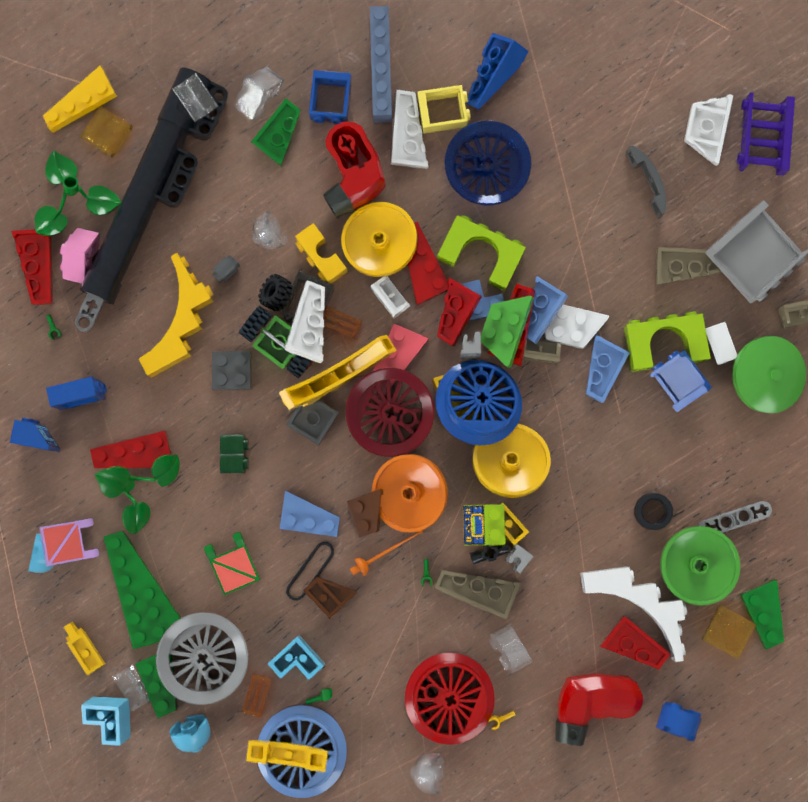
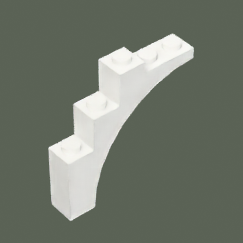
(664, 613)

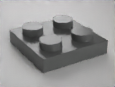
(231, 370)
(313, 420)

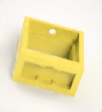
(443, 93)

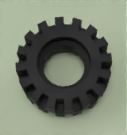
(275, 292)

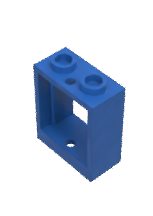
(332, 79)
(76, 393)

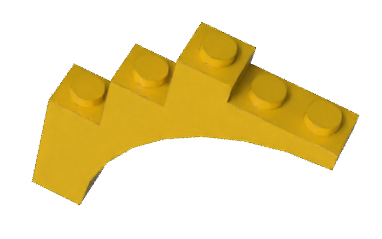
(192, 298)
(338, 375)

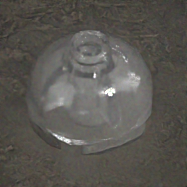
(268, 233)
(428, 772)

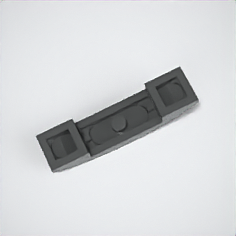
(639, 159)

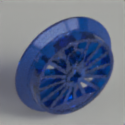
(518, 166)

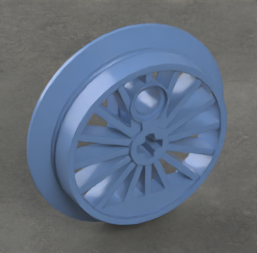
(335, 763)

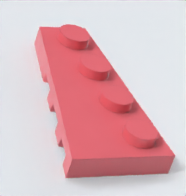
(407, 346)

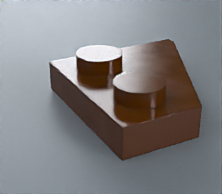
(366, 512)
(328, 595)

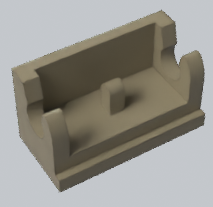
(794, 314)
(542, 352)

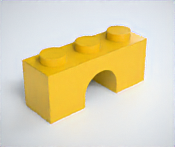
(329, 268)

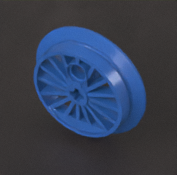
(478, 431)

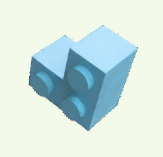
(297, 654)
(112, 715)

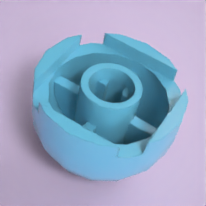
(37, 561)
(192, 734)

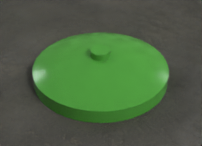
(769, 374)
(700, 565)

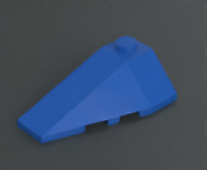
(500, 62)

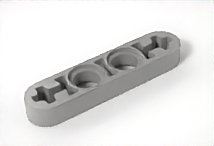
(733, 515)

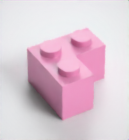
(78, 254)

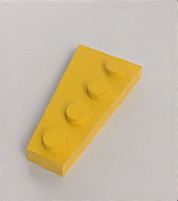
(84, 98)

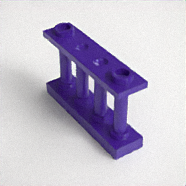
(784, 127)

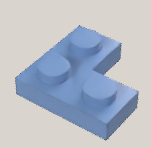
(485, 303)

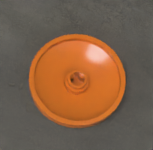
(412, 492)

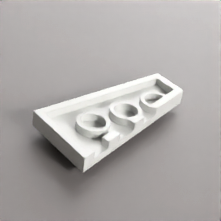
(407, 132)
(307, 327)

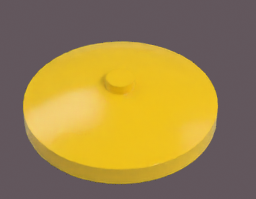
(379, 239)
(514, 464)

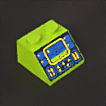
(484, 525)

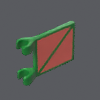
(233, 568)

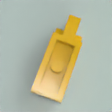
(83, 649)

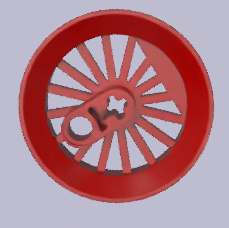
(479, 714)

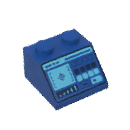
(31, 434)

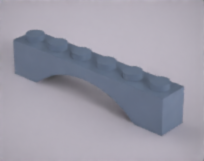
(380, 64)

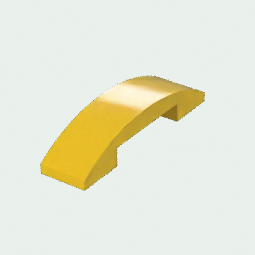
(287, 754)

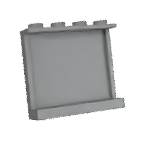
(756, 254)

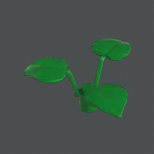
(63, 170)
(117, 480)

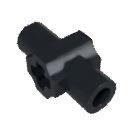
(479, 555)

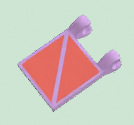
(64, 542)

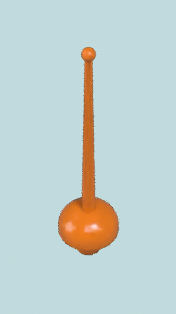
(362, 565)

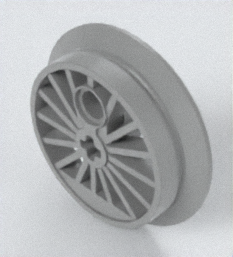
(183, 630)

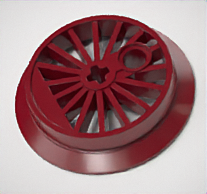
(359, 400)

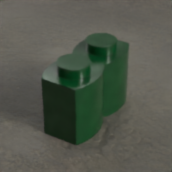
(233, 453)

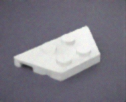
(708, 127)
(574, 326)

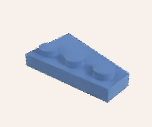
(545, 307)
(605, 366)
(306, 517)

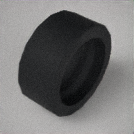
(667, 506)

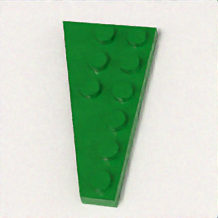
(142, 598)

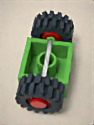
(273, 340)

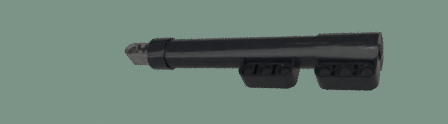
(150, 184)

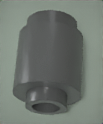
(225, 269)

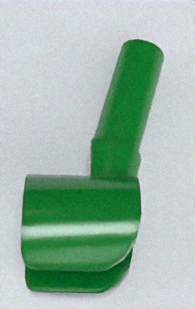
(52, 327)
(426, 573)
(326, 694)

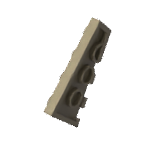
(682, 264)
(484, 593)

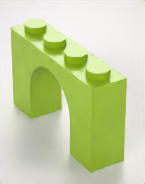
(465, 231)
(689, 327)

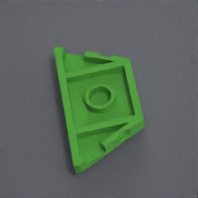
(505, 327)

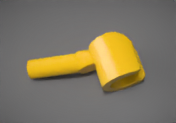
(500, 719)

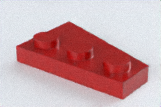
(458, 309)
(635, 644)

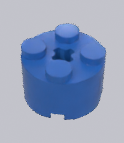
(678, 721)

